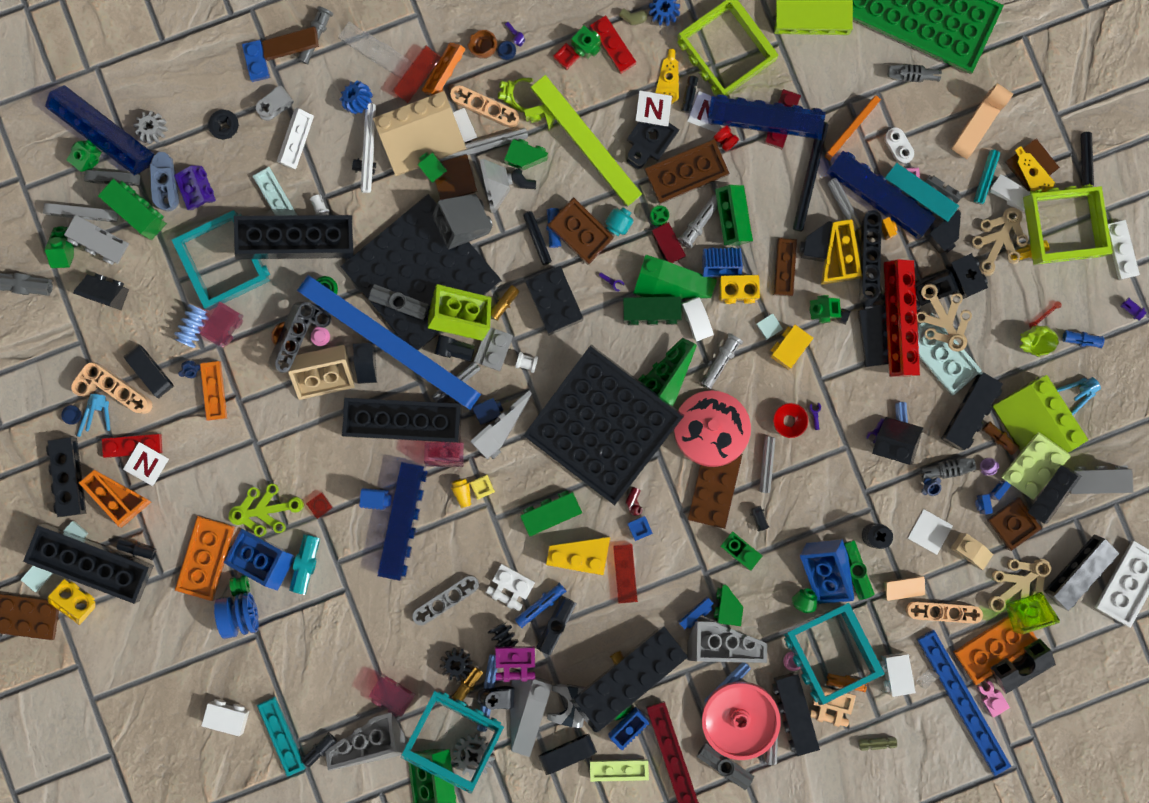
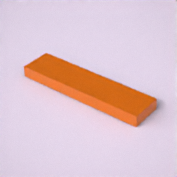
(852, 127)

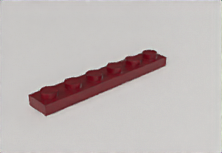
(672, 753)

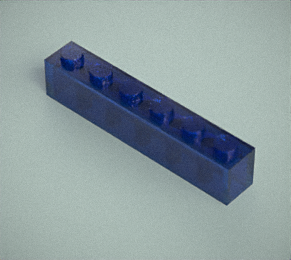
(766, 117)
(99, 130)
(881, 195)
(401, 521)

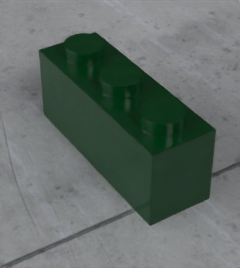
(652, 310)

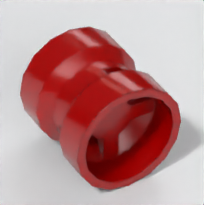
(726, 138)

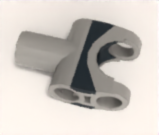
(570, 716)

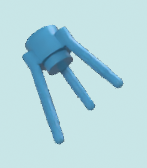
(1088, 388)
(95, 402)

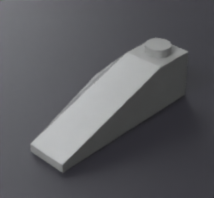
(720, 644)
(528, 710)

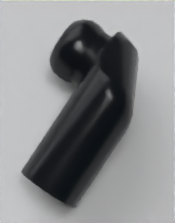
(521, 182)

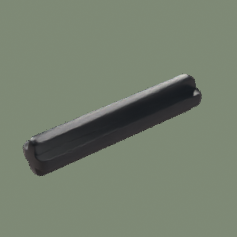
(1087, 158)
(537, 238)

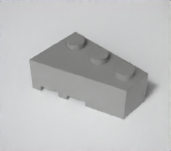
(96, 240)
(1104, 480)

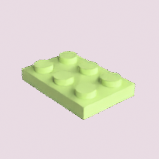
(1035, 465)

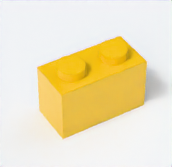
(791, 346)

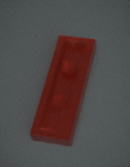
(416, 74)
(625, 573)

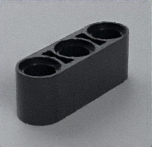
(148, 371)
(567, 754)

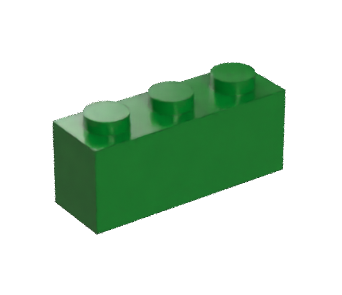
(734, 215)
(550, 513)

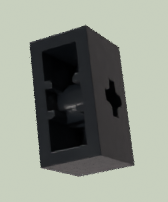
(968, 265)

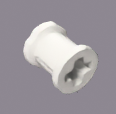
(526, 362)

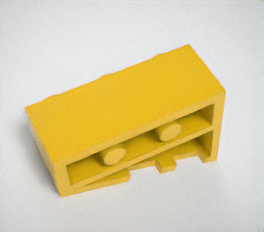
(842, 254)
(581, 555)

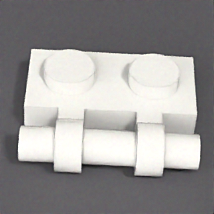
(513, 582)

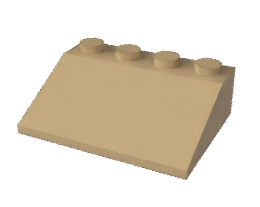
(419, 129)

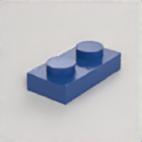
(255, 61)
(702, 608)

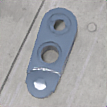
(162, 166)

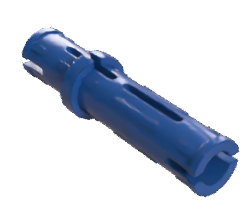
(559, 590)

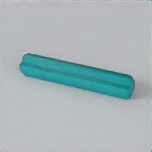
(987, 176)

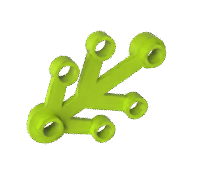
(263, 510)

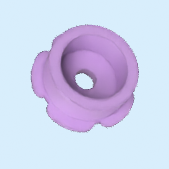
(989, 466)

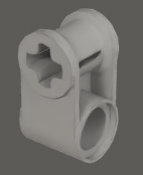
(276, 102)

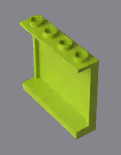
(814, 17)

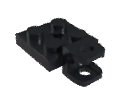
(645, 147)

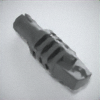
(913, 73)
(949, 468)

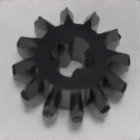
(456, 657)

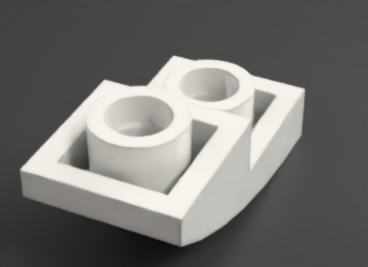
(1010, 191)
(697, 318)

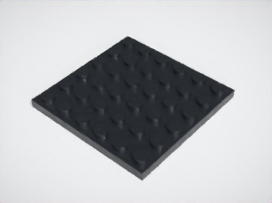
(412, 261)
(603, 425)

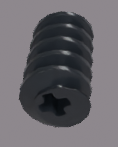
(883, 539)
(503, 636)

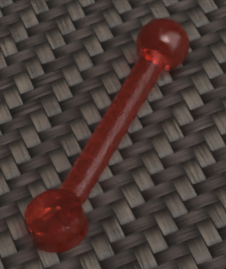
(1057, 305)

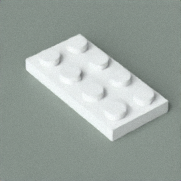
(1127, 586)

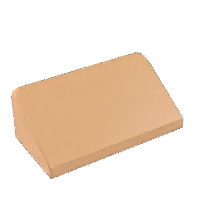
(904, 588)

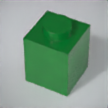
(431, 166)

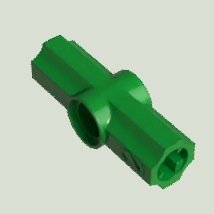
(861, 581)

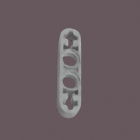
(83, 212)
(444, 598)

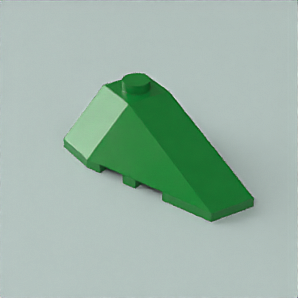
(667, 279)
(669, 374)

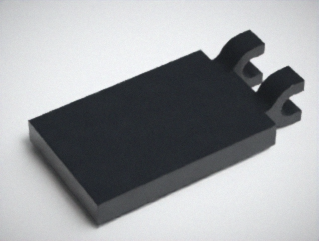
(874, 333)

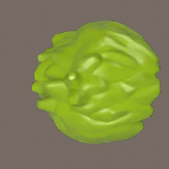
(1039, 340)

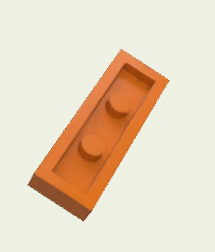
(443, 69)
(213, 390)

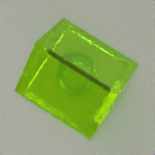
(1031, 614)

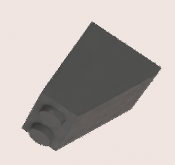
(461, 220)

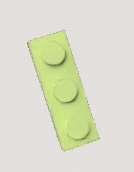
(619, 770)

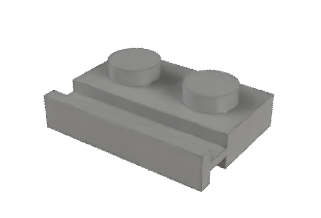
(494, 349)

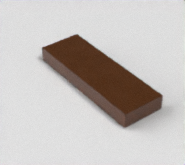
(290, 43)
(785, 267)

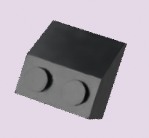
(102, 291)
(898, 441)

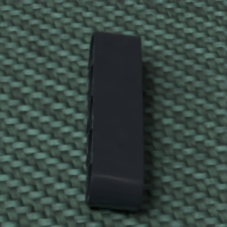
(873, 249)

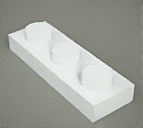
(295, 138)
(1122, 250)

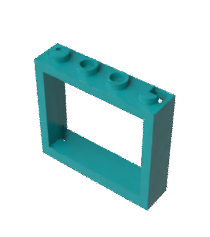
(192, 271)
(861, 641)
(440, 772)

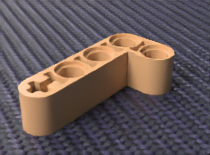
(981, 120)
(115, 390)

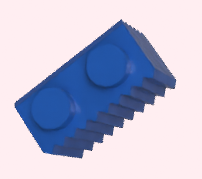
(722, 262)
(375, 499)
(628, 728)

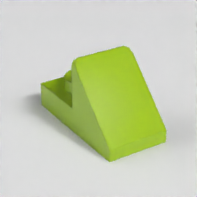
(537, 113)

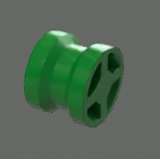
(661, 216)
(239, 585)

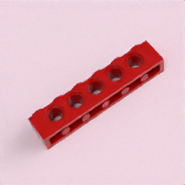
(901, 318)

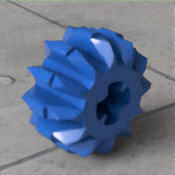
(666, 17)
(356, 97)

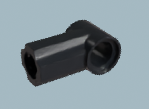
(450, 348)

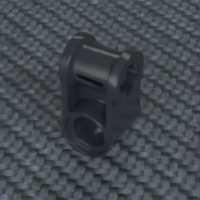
(496, 698)

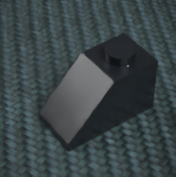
(945, 234)
(816, 244)
(945, 284)
(365, 362)

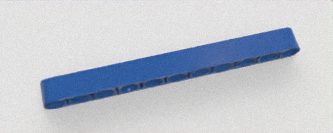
(388, 342)

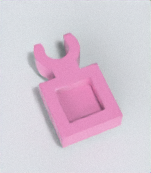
(993, 701)

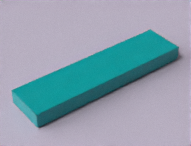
(922, 192)
(281, 736)

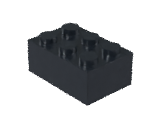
(554, 300)

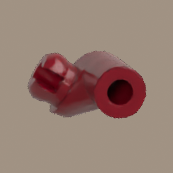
(632, 503)

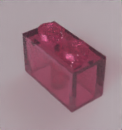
(222, 325)
(444, 454)
(391, 695)

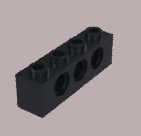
(72, 467)

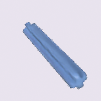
(489, 683)

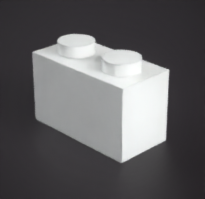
(897, 674)
(225, 717)

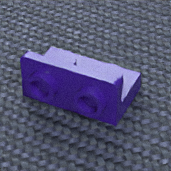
(194, 187)

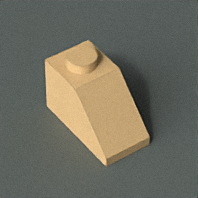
(972, 550)

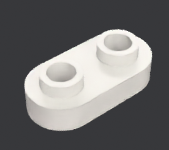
(897, 146)

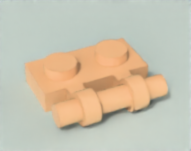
(841, 705)

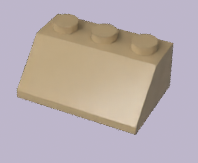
(321, 372)

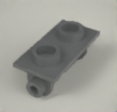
(949, 192)

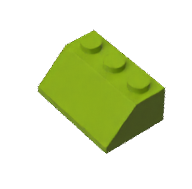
(460, 312)

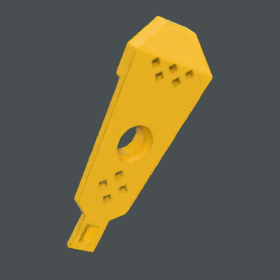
(665, 85)
(1040, 177)

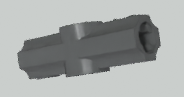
(25, 284)
(387, 297)
(734, 773)

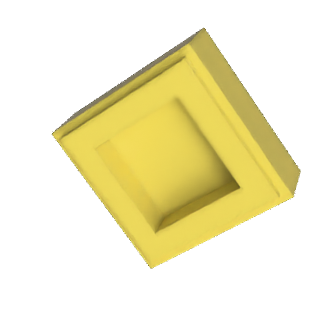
(482, 487)

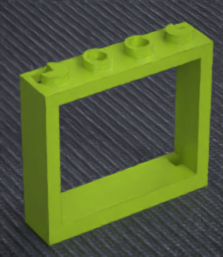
(751, 29)
(1098, 221)

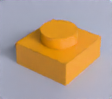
(889, 228)

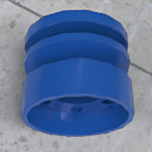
(236, 615)

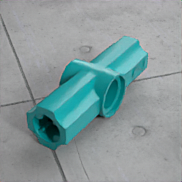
(304, 564)

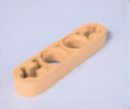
(486, 104)
(944, 612)

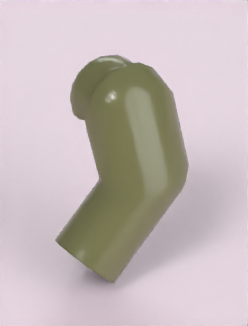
(634, 18)

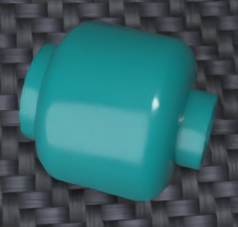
(619, 221)

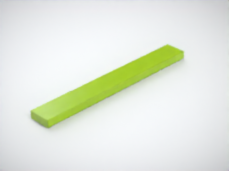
(586, 140)

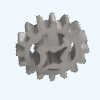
(468, 748)

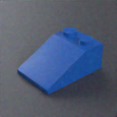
(259, 559)
(828, 571)

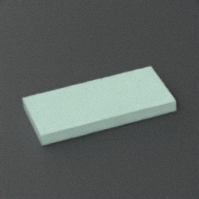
(950, 367)

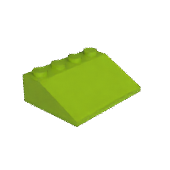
(1042, 410)

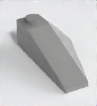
(496, 183)
(494, 435)
(373, 742)

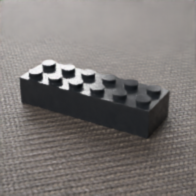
(293, 237)
(402, 420)
(88, 563)
(629, 679)

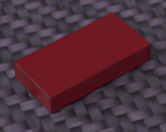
(668, 243)

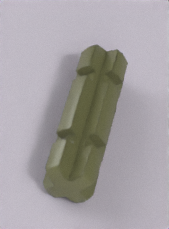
(877, 743)

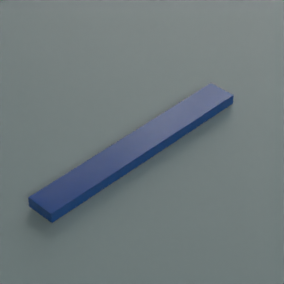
(964, 702)

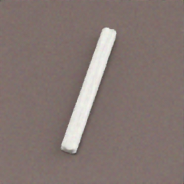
(368, 149)

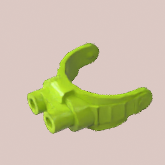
(506, 92)

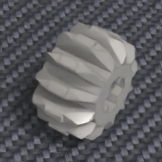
(150, 120)

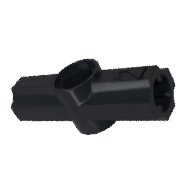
(562, 614)

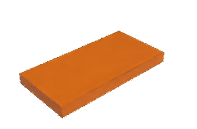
(205, 558)
(991, 648)

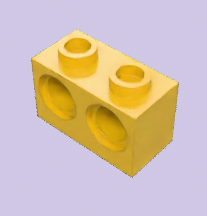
(738, 283)
(68, 605)

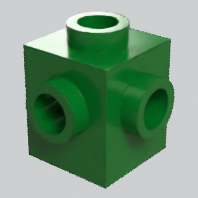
(586, 42)
(84, 155)
(825, 309)

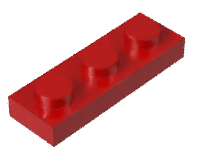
(613, 44)
(126, 445)

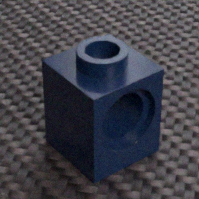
(488, 411)

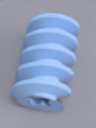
(191, 326)

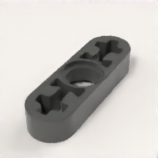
(106, 177)

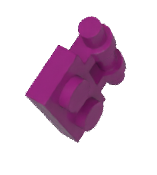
(515, 657)

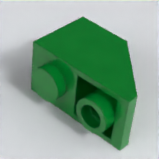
(524, 156)
(58, 250)
(741, 551)
(729, 608)

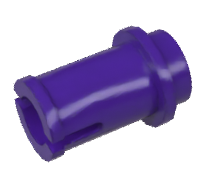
(1134, 309)

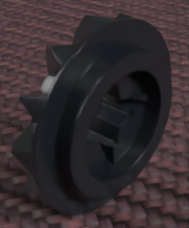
(222, 116)

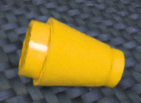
(462, 492)

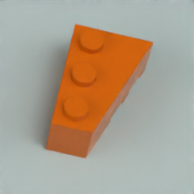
(115, 499)

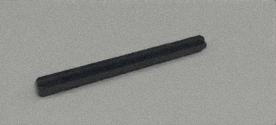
(809, 181)

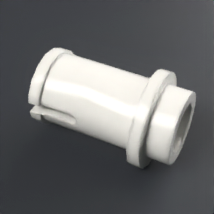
(319, 205)

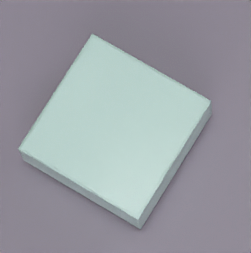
(769, 326)

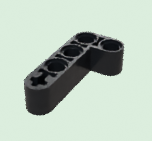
(295, 339)

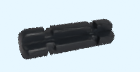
(689, 94)

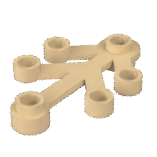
(1001, 237)
(945, 320)
(1021, 582)

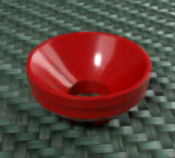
(800, 420)

